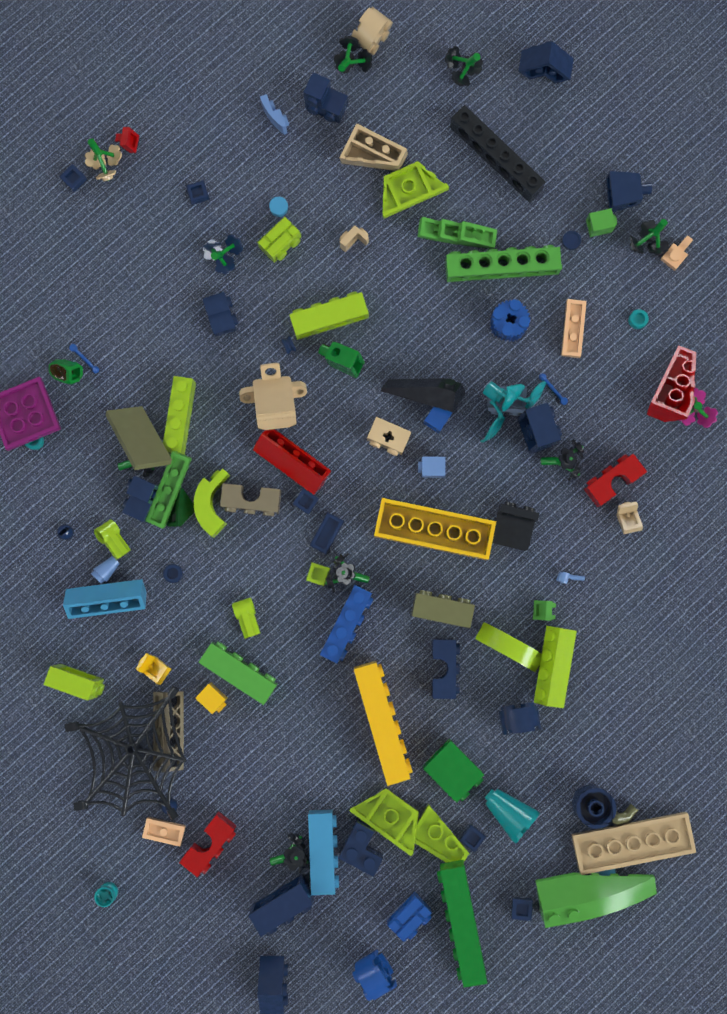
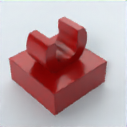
(128, 139)

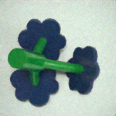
(213, 251)

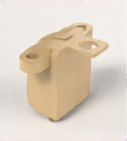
(273, 398)

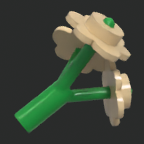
(96, 159)

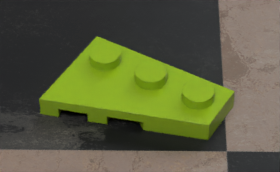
(437, 838)

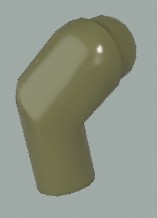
(626, 816)

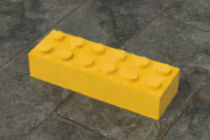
(435, 529)
(383, 727)

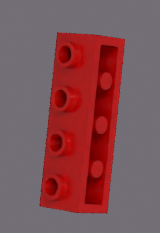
(275, 449)

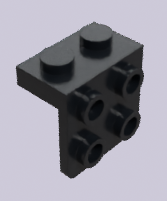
(514, 526)

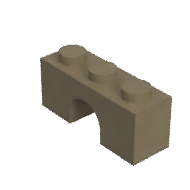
(233, 499)

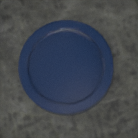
(571, 240)

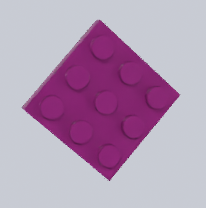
(26, 414)

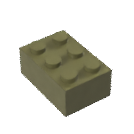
(443, 609)

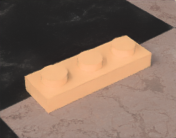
(573, 328)

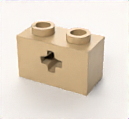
(382, 428)

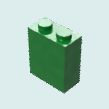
(453, 771)

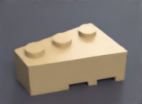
(372, 150)

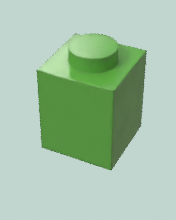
(601, 222)

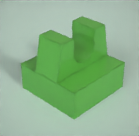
(543, 610)

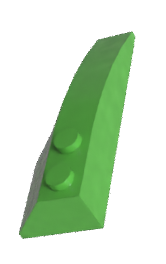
(584, 897)

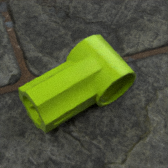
(110, 536)
(245, 613)

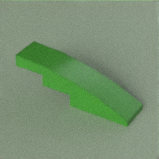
(457, 233)

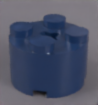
(519, 719)
(602, 813)

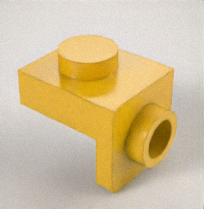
(153, 668)

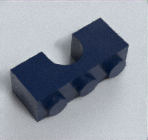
(446, 686)

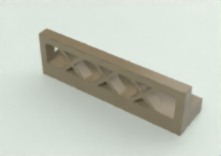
(178, 711)

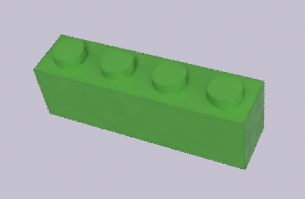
(238, 673)

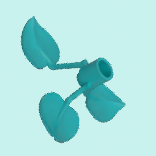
(513, 393)

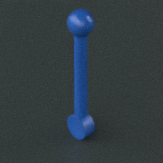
(74, 348)
(563, 401)

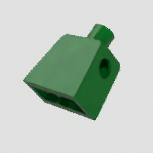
(343, 358)

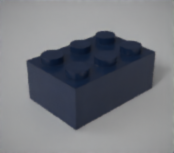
(539, 428)
(281, 906)

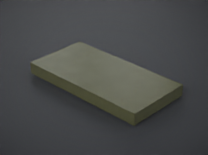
(138, 438)

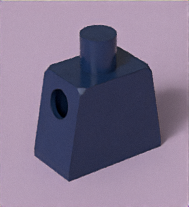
(625, 190)

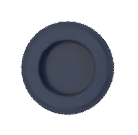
(173, 573)

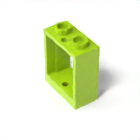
(74, 682)

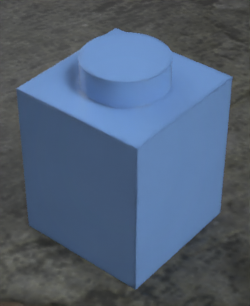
(432, 467)

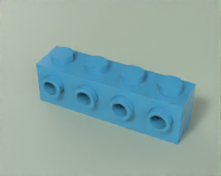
(105, 599)
(321, 849)

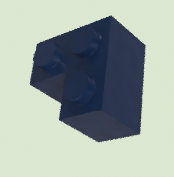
(546, 61)
(323, 100)
(140, 499)
(356, 850)
(271, 987)

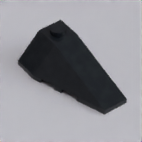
(432, 391)

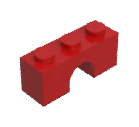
(628, 469)
(197, 858)

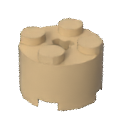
(372, 29)

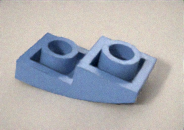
(275, 116)

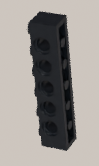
(497, 153)

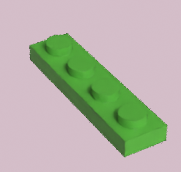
(168, 489)

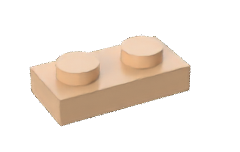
(164, 831)

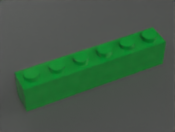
(463, 923)

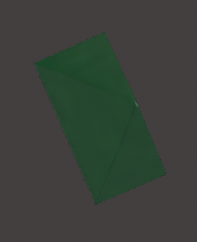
(181, 511)

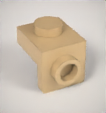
(349, 238)
(629, 517)

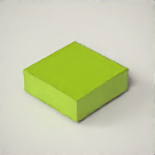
(317, 574)

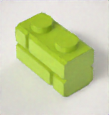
(279, 240)

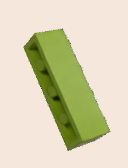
(329, 315)
(179, 414)
(555, 667)

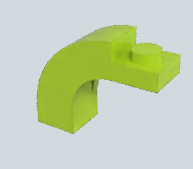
(204, 503)
(509, 646)

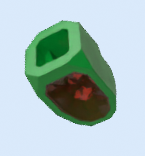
(66, 371)

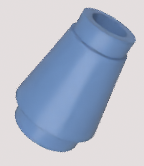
(105, 570)

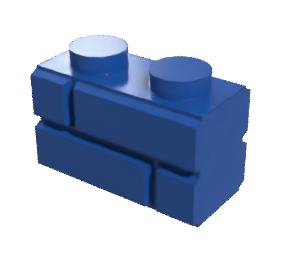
(409, 917)

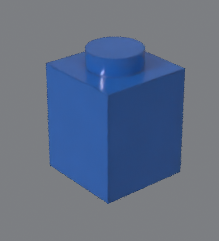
(437, 419)

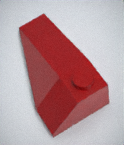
(676, 390)

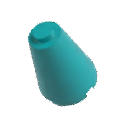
(511, 813)

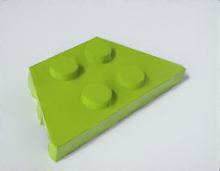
(409, 187)
(390, 818)

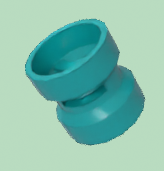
(102, 895)

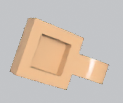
(676, 254)

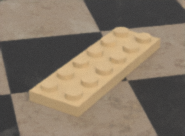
(633, 843)

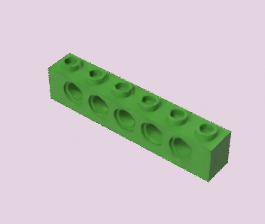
(513, 269)

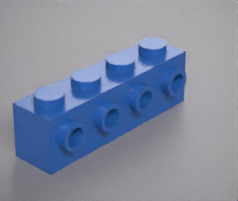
(348, 619)

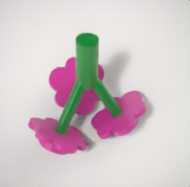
(705, 416)

